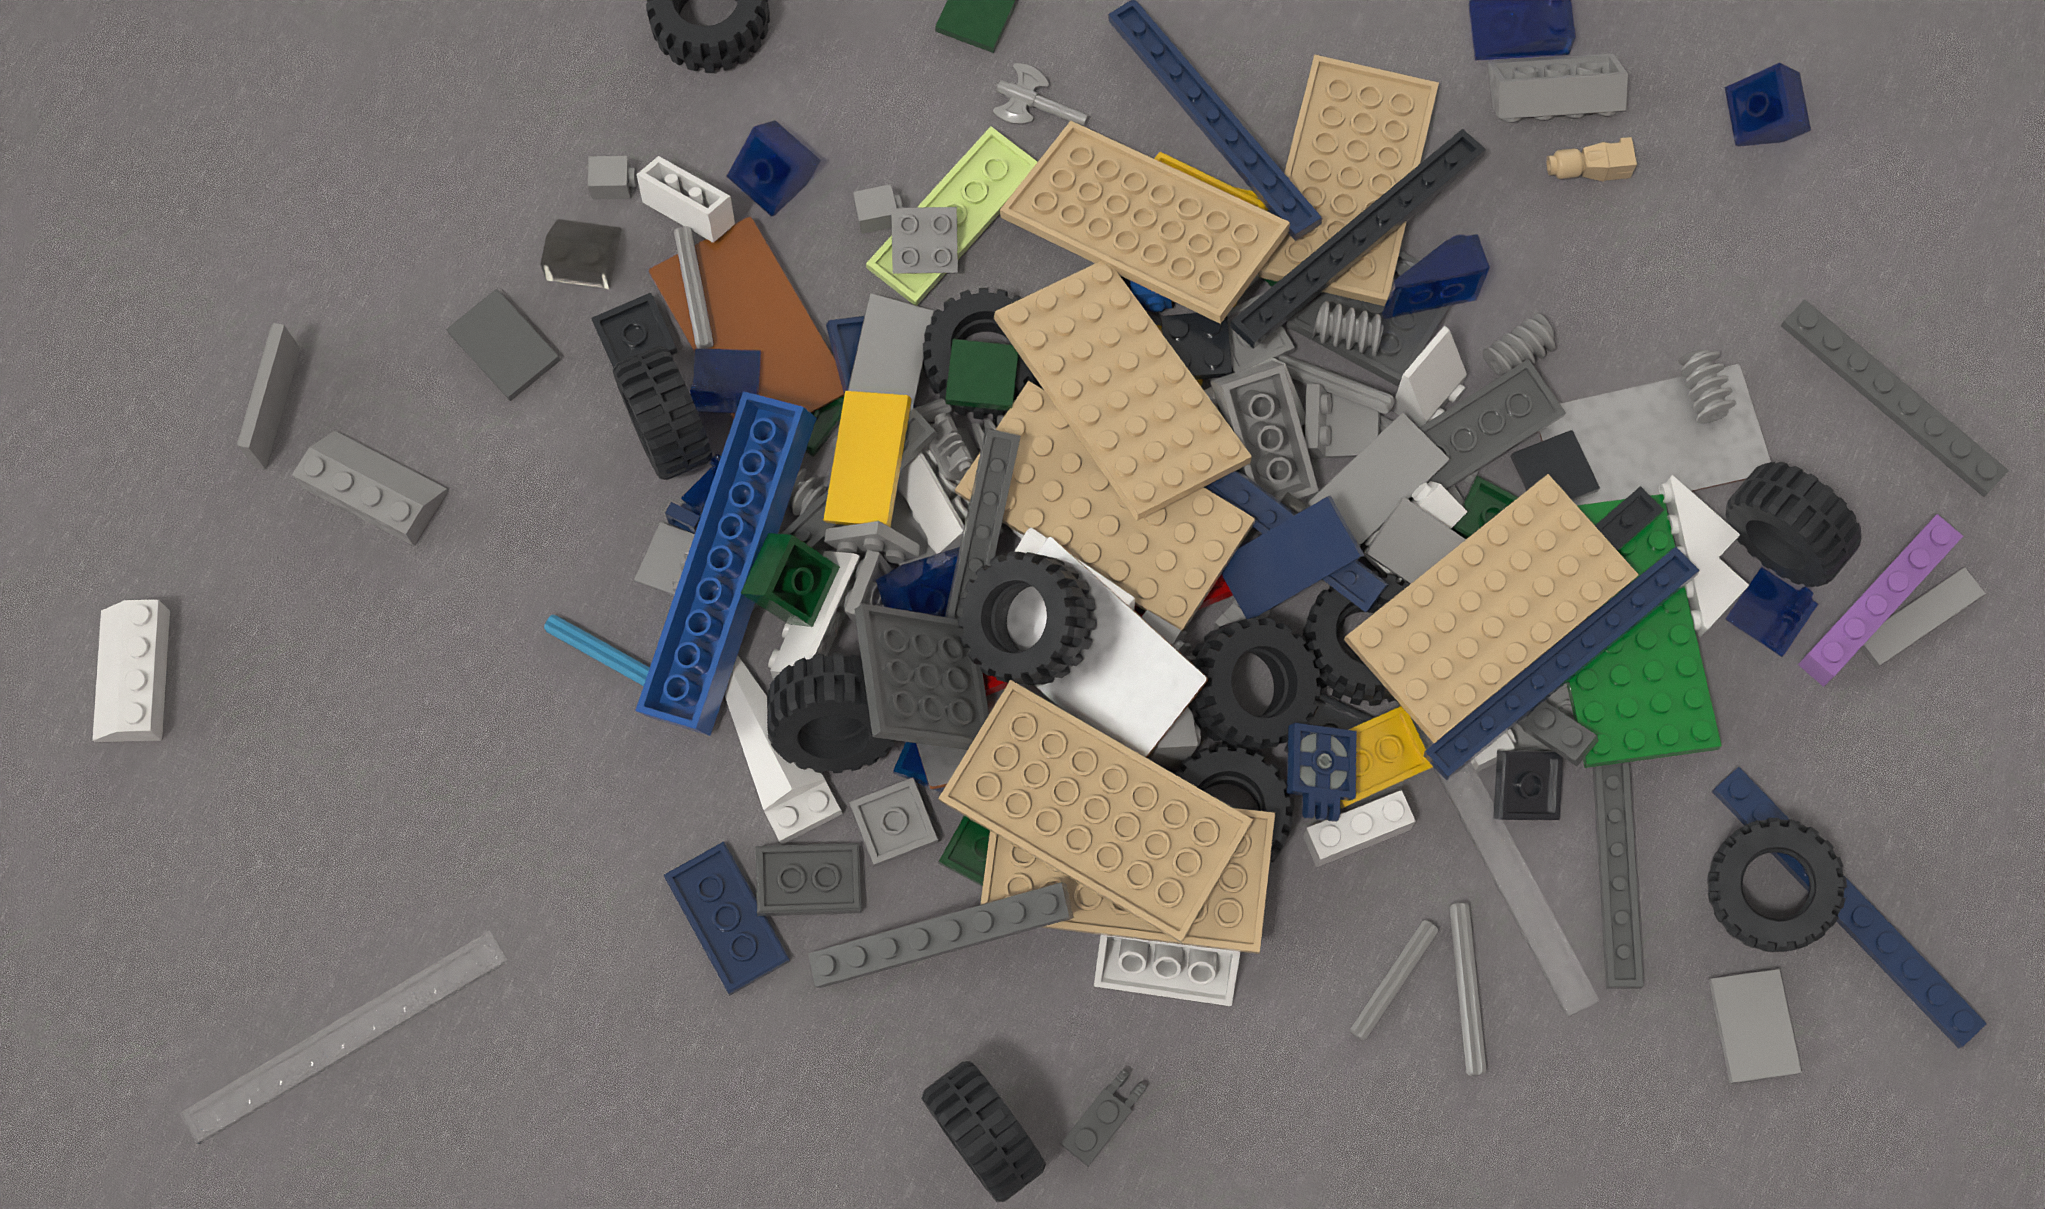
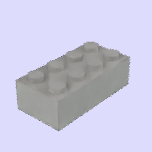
(1265, 419)

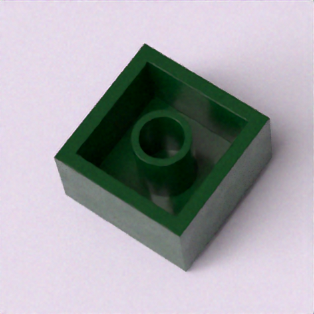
(790, 579)

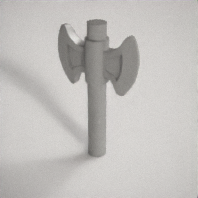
(1024, 95)

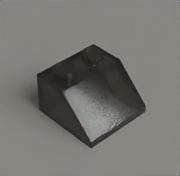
(580, 253)

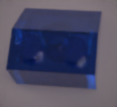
(1768, 107)
(772, 167)

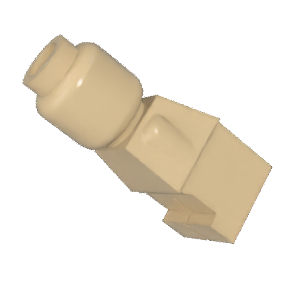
(1596, 162)

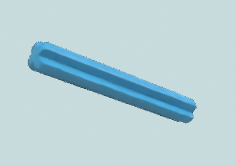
(597, 649)

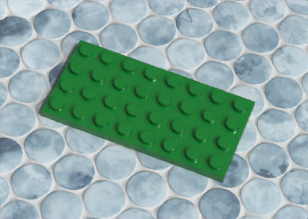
(1650, 686)

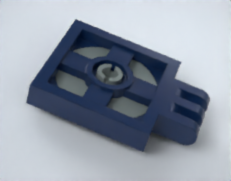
(1321, 768)

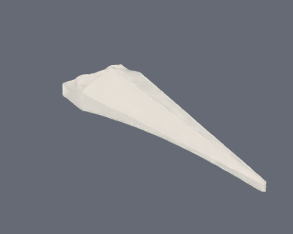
(790, 796)

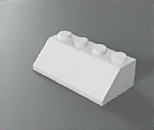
(934, 501)
(809, 641)
(131, 672)
(1167, 969)

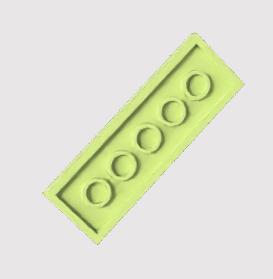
(979, 190)

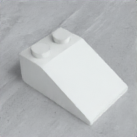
(1431, 381)

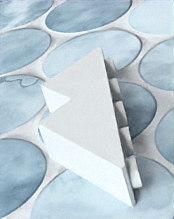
(1702, 539)

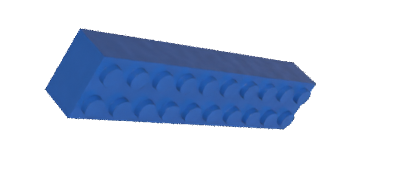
(708, 606)

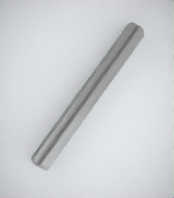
(1467, 989)

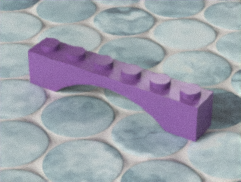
(1880, 600)

